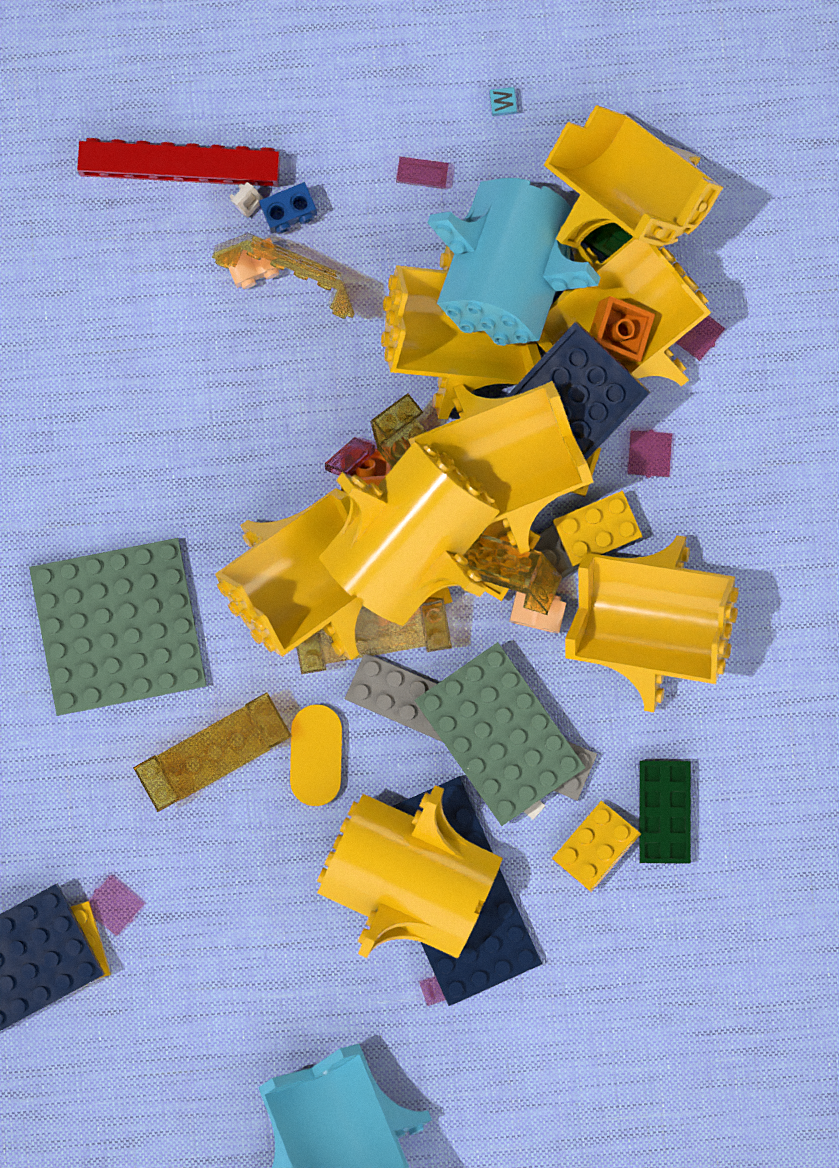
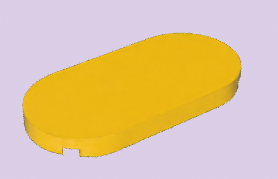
(316, 755)

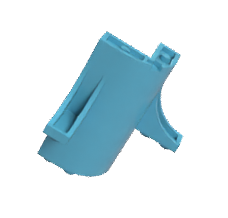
(508, 260)
(337, 1116)

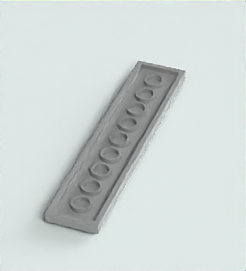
(392, 695)

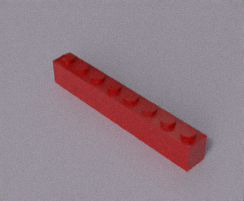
(178, 163)

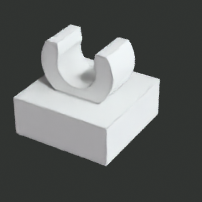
(246, 199)

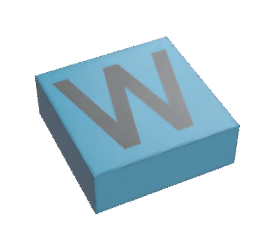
(503, 101)

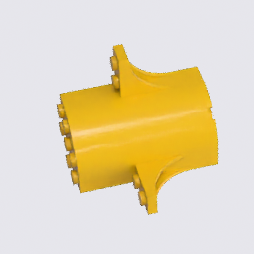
(629, 181)
(644, 278)
(428, 343)
(516, 450)
(409, 534)
(284, 586)
(653, 619)
(408, 875)

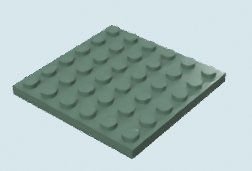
(117, 626)

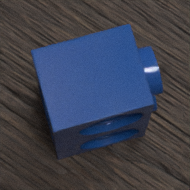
(285, 202)

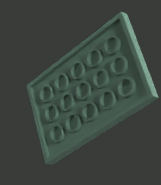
(499, 734)

